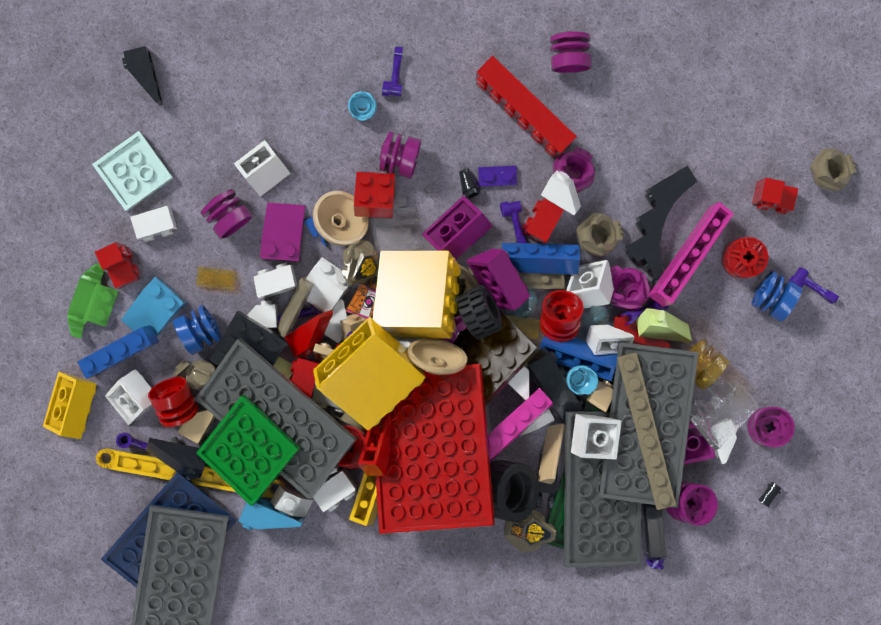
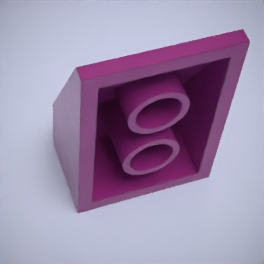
(283, 232)

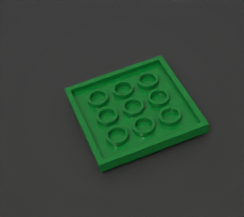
(248, 450)

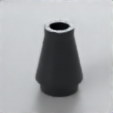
(468, 184)

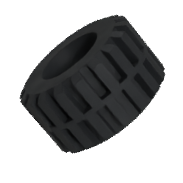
(480, 312)

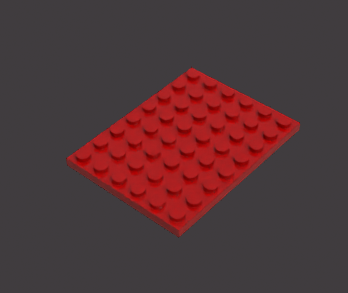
(438, 457)

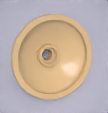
(338, 207)
(437, 356)

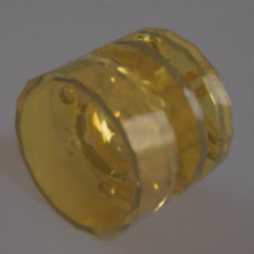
(708, 366)

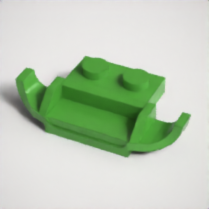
(90, 301)

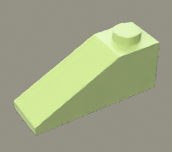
(662, 325)

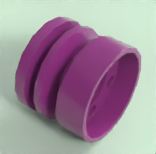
(571, 52)
(399, 154)
(224, 210)
(781, 422)
(696, 504)

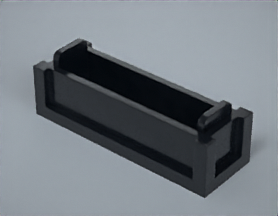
(654, 532)

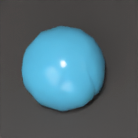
(362, 100)
(582, 380)

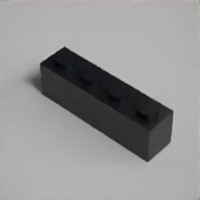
(554, 384)

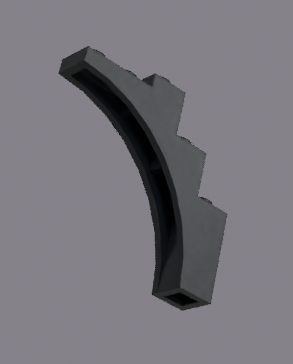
(663, 197)

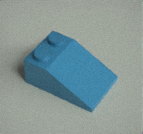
(155, 307)
(265, 516)

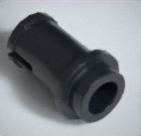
(770, 493)

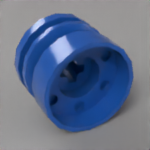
(773, 293)
(195, 331)

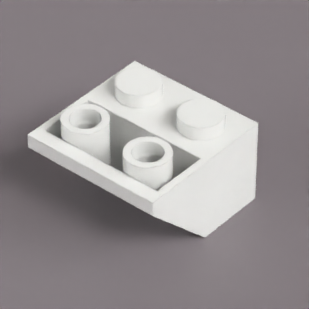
(262, 168)

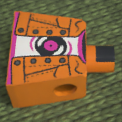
(364, 300)

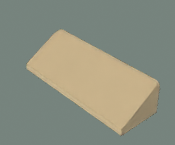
(551, 453)

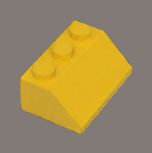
(69, 405)

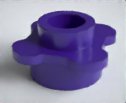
(655, 563)

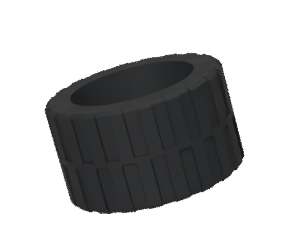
(523, 490)

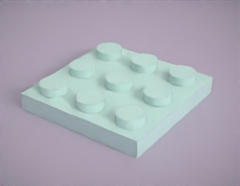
(132, 171)

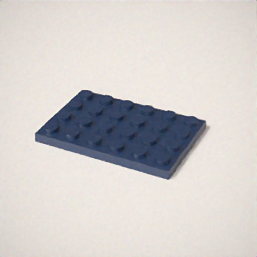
(178, 493)

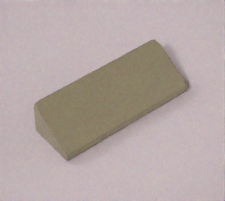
(295, 306)

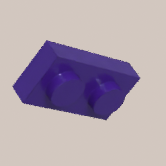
(497, 176)

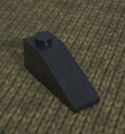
(140, 65)
(178, 457)

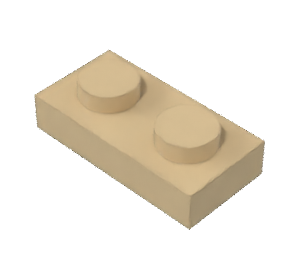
(322, 351)

